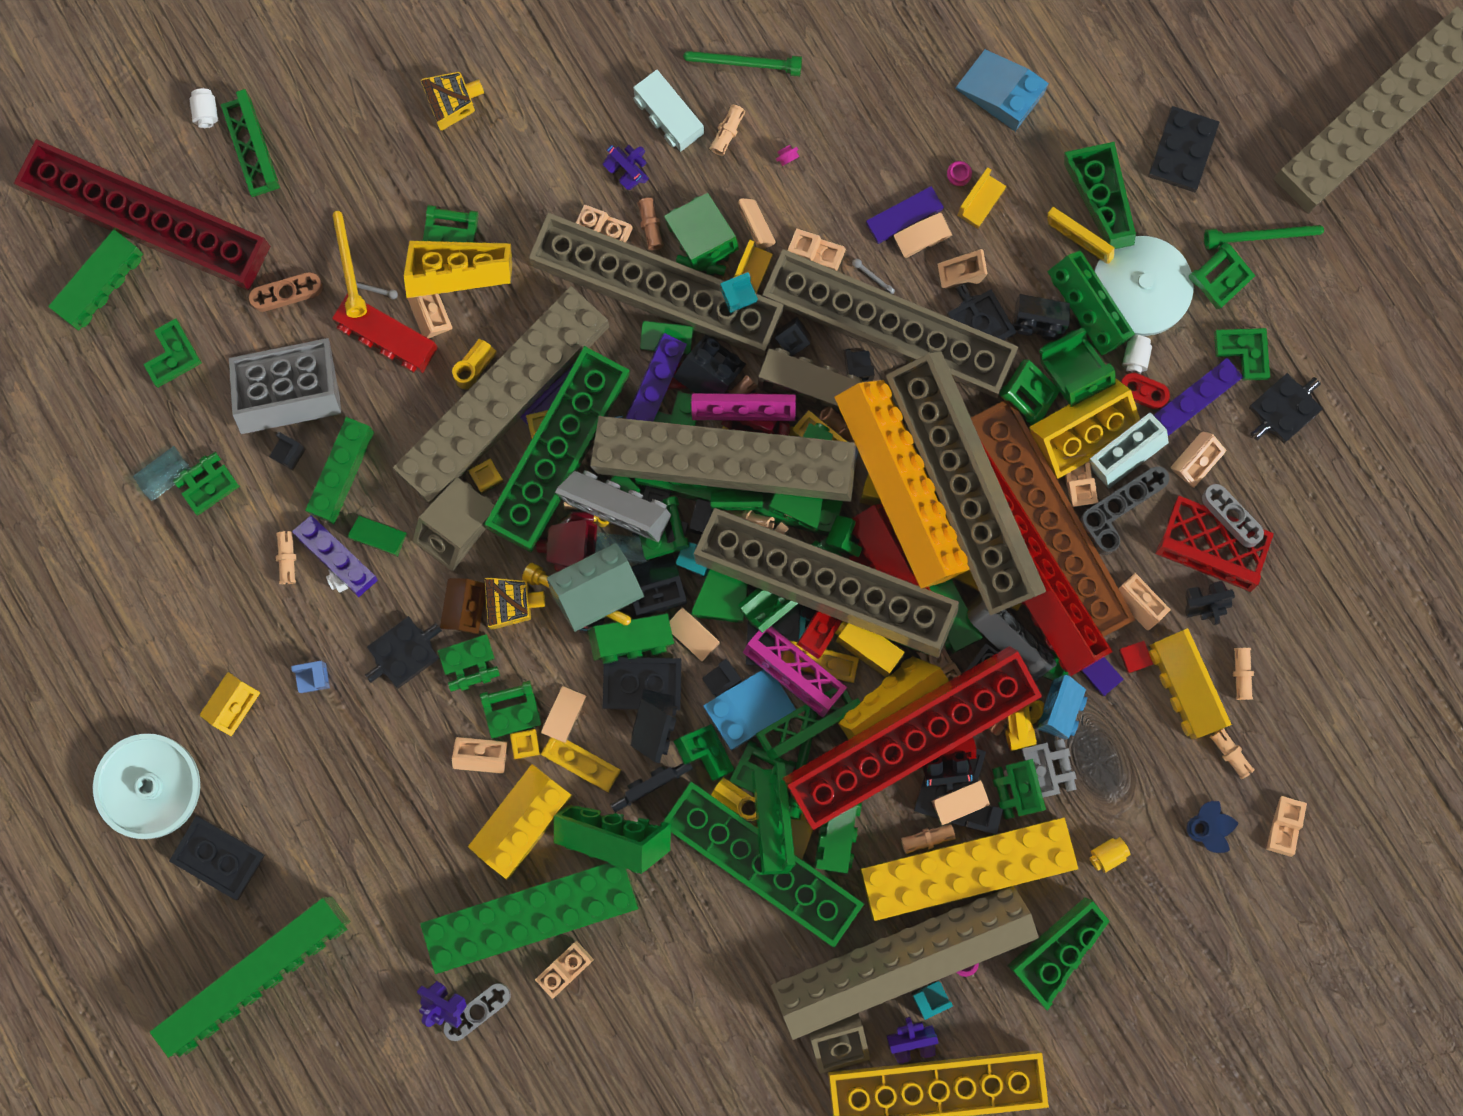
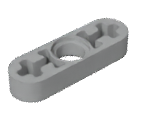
(1233, 504)
(478, 1000)

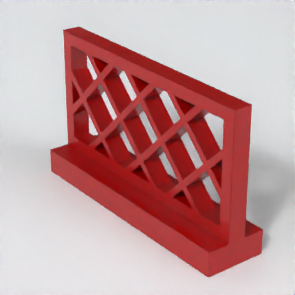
(1204, 561)

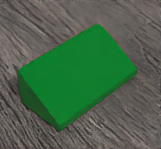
(653, 331)
(737, 500)
(377, 536)

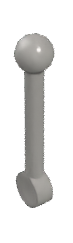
(857, 263)
(392, 294)

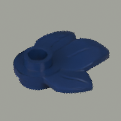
(1214, 825)

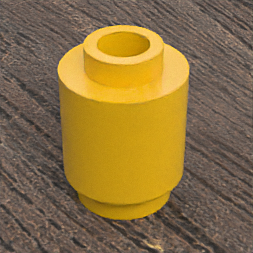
(1109, 854)

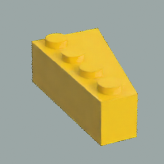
(455, 266)
(898, 690)

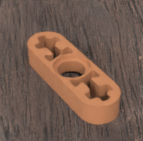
(269, 303)

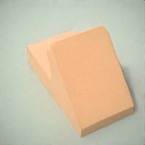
(963, 269)

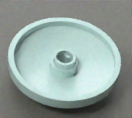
(1148, 284)
(146, 786)

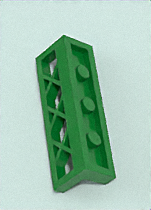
(256, 138)
(763, 604)
(805, 733)
(773, 820)

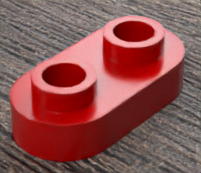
(1144, 389)

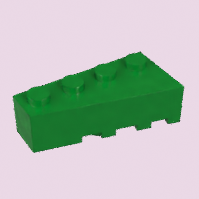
(1102, 188)
(612, 837)
(836, 841)
(1058, 951)

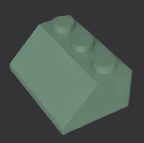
(595, 587)

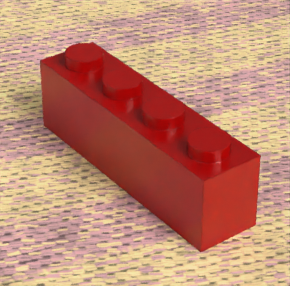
(389, 336)
(882, 544)

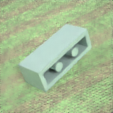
(667, 111)
(1129, 450)

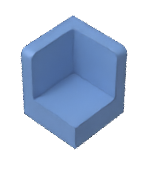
(311, 676)

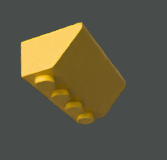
(1085, 428)
(1189, 685)
(519, 821)

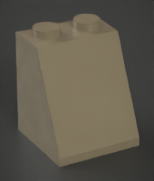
(453, 523)

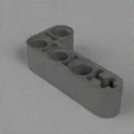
(1125, 503)
(1006, 631)

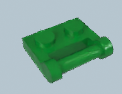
(450, 234)
(1228, 281)
(1035, 387)
(654, 549)
(512, 718)
(743, 773)

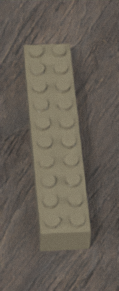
(1375, 114)
(652, 284)
(889, 321)
(502, 395)
(725, 458)
(965, 482)
(826, 582)
(904, 961)

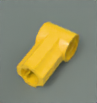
(474, 362)
(1020, 730)
(733, 798)

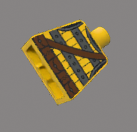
(451, 97)
(510, 602)

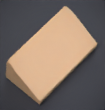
(756, 223)
(430, 315)
(1198, 458)
(1143, 602)
(693, 634)
(479, 755)
(961, 802)

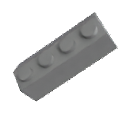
(614, 505)

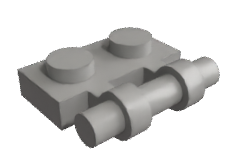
(1045, 770)

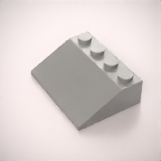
(284, 386)

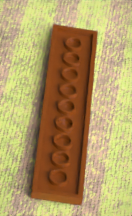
(1051, 513)

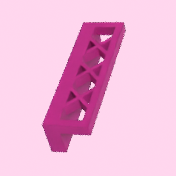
(743, 407)
(790, 678)

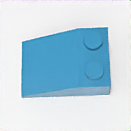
(1002, 88)
(1061, 707)
(748, 708)

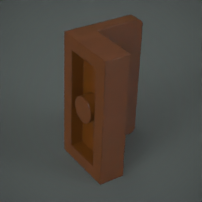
(463, 605)

